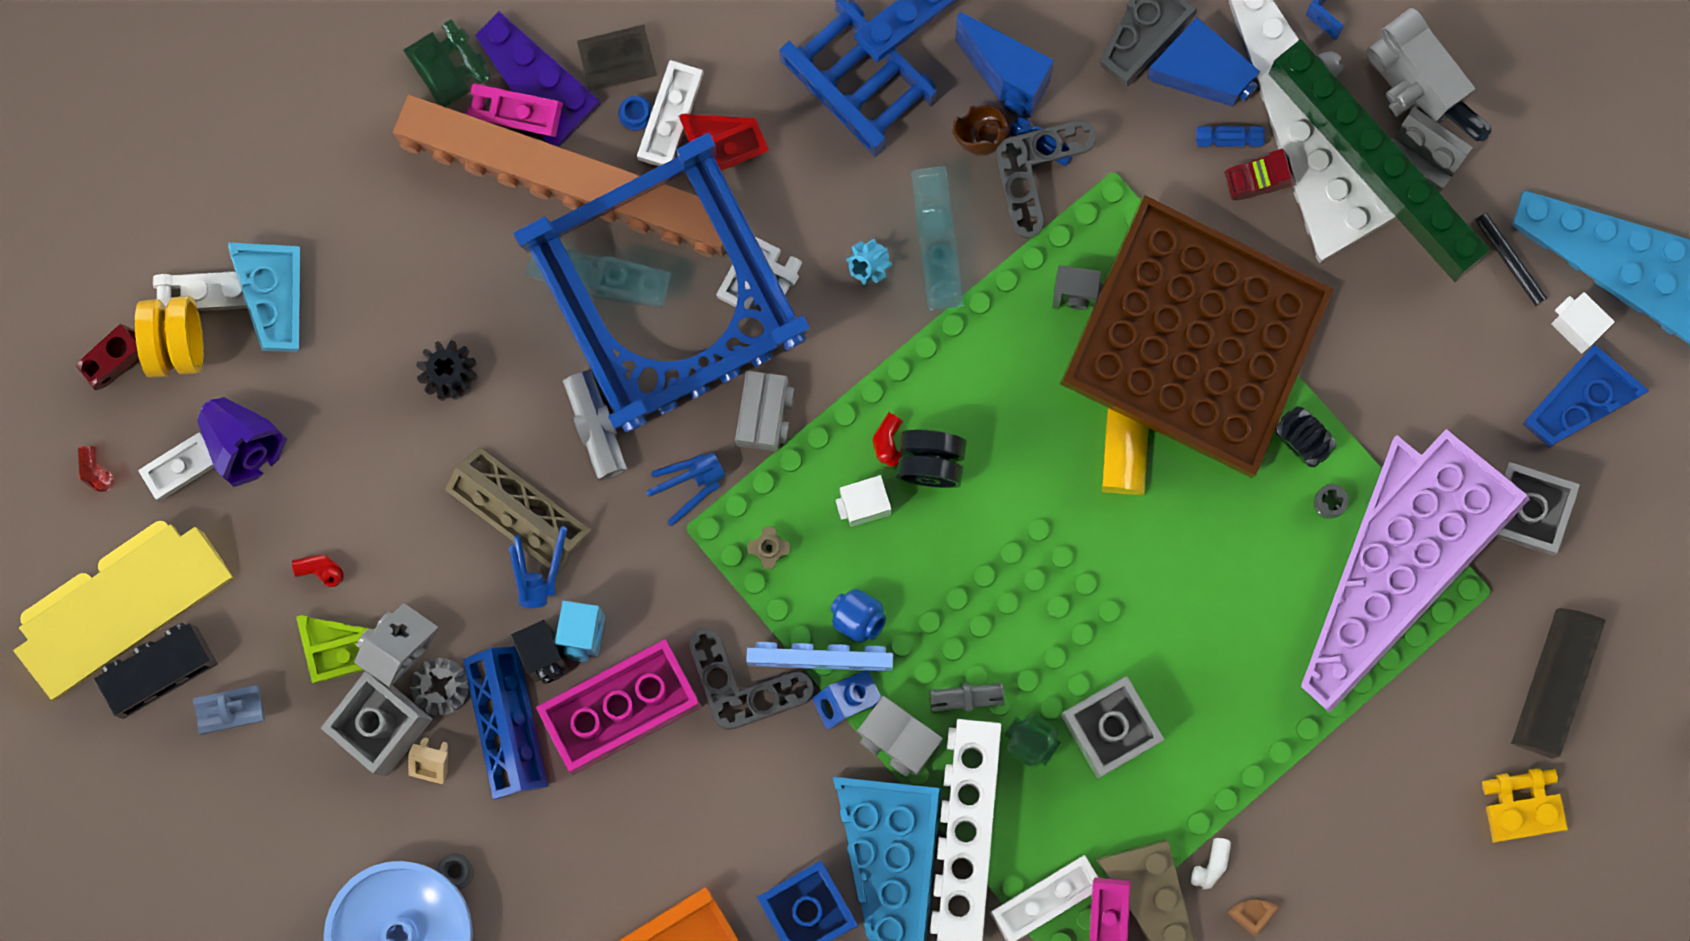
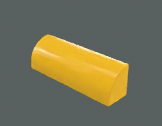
(1125, 455)

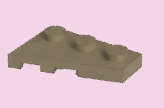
(1155, 890)

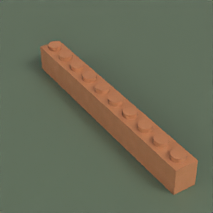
(551, 172)

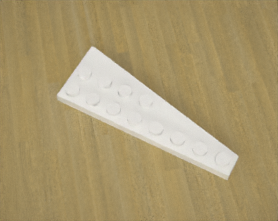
(1330, 193)

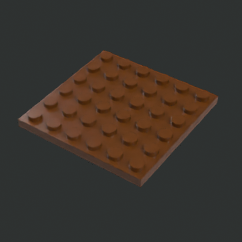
(1197, 336)

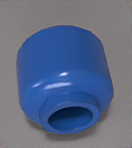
(858, 615)

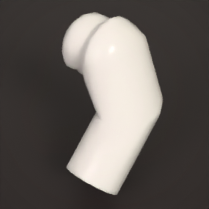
(1216, 866)

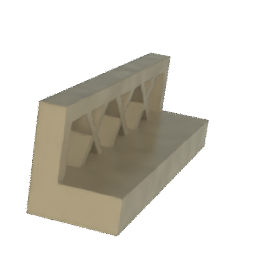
(512, 512)

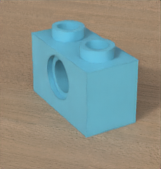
(580, 630)

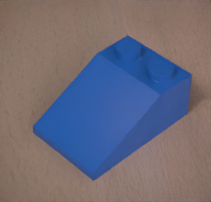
(1007, 66)

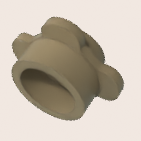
(768, 537)

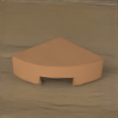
(1253, 914)

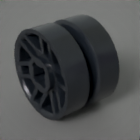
(931, 458)

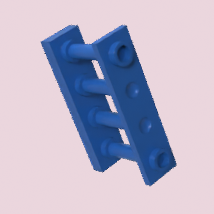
(848, 107)

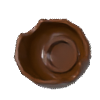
(981, 129)

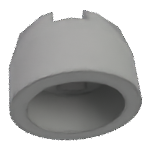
(1330, 60)

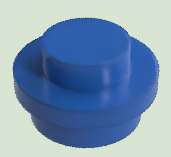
(635, 113)

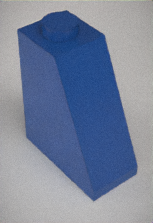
(1205, 67)

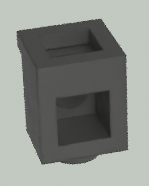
(1076, 287)

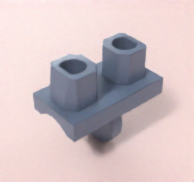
(229, 709)

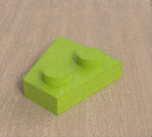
(329, 648)

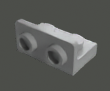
(1431, 148)

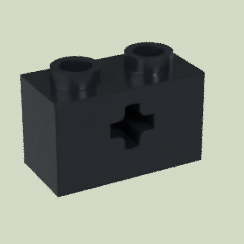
(539, 652)

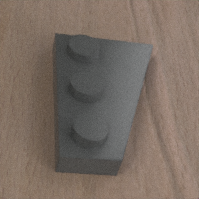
(1143, 34)

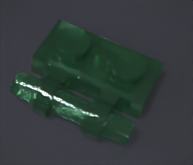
(438, 71)

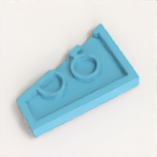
(271, 291)

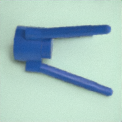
(703, 469)
(531, 586)

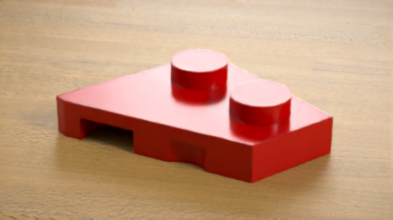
(734, 137)

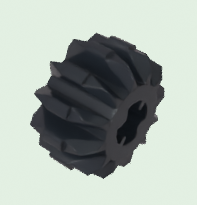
(451, 358)
(1305, 436)

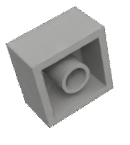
(1545, 516)
(376, 724)
(1112, 727)

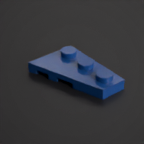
(1583, 397)

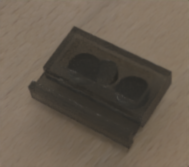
(616, 58)

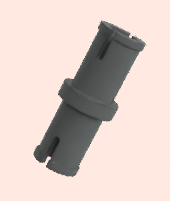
(966, 697)

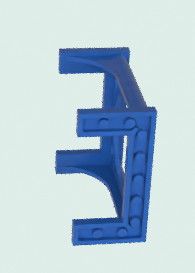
(596, 342)

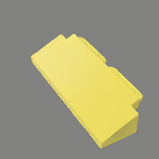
(108, 614)

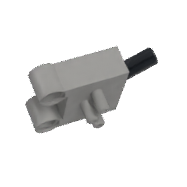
(1424, 75)

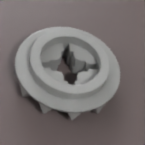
(456, 689)

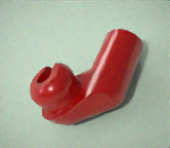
(884, 442)
(321, 566)

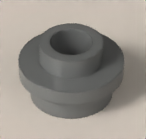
(465, 864)

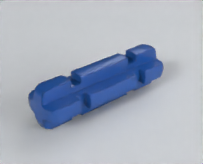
(1230, 136)
(1045, 144)

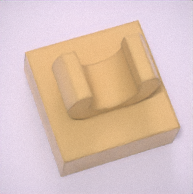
(428, 762)

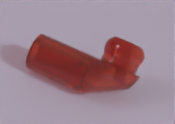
(91, 473)

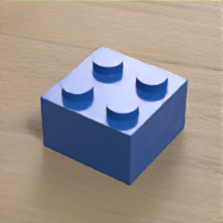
(807, 907)

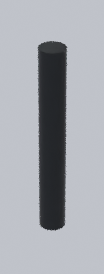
(1511, 259)

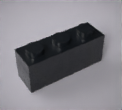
(155, 670)

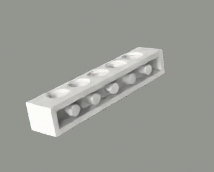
(986, 740)

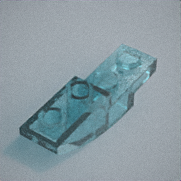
(936, 238)
(615, 279)

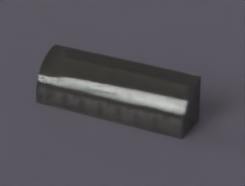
(1558, 682)

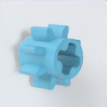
(868, 261)

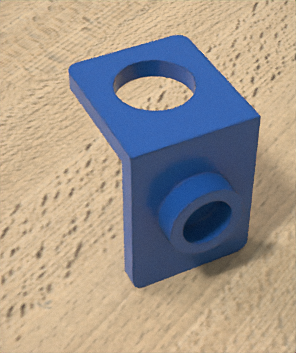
(1316, 12)
(847, 698)

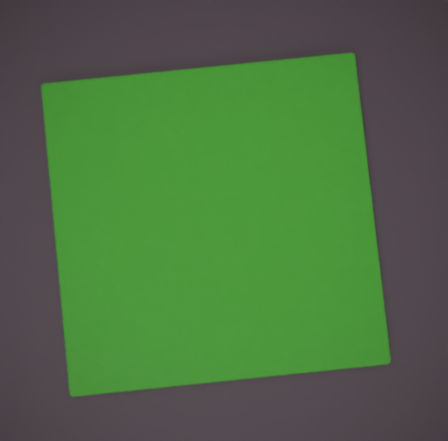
(1061, 588)

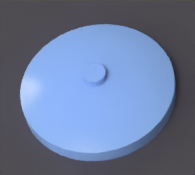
(399, 905)

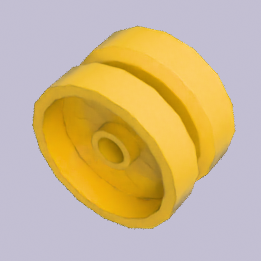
(169, 336)

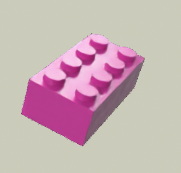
(618, 707)

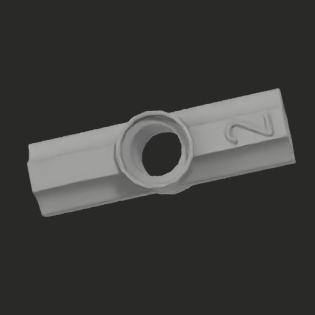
(594, 425)

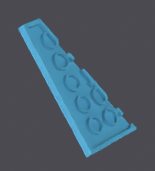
(1624, 258)
(891, 854)

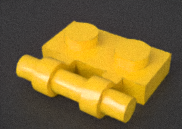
(1524, 817)

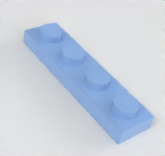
(803, 656)

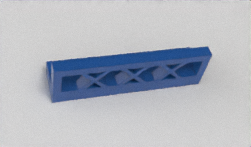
(510, 720)

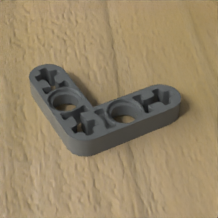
(1031, 157)
(731, 693)

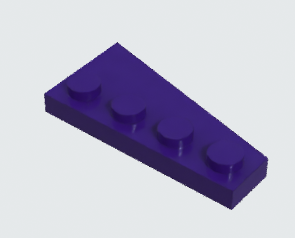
(536, 74)

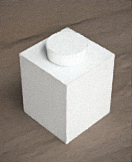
(1581, 321)
(863, 501)

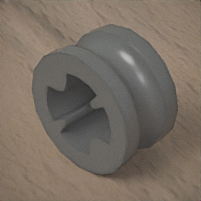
(1339, 494)

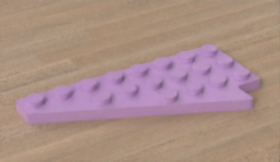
(1414, 541)

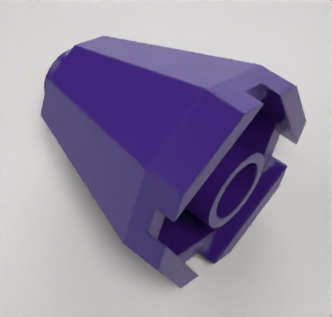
(238, 440)

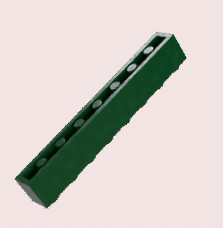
(1378, 160)

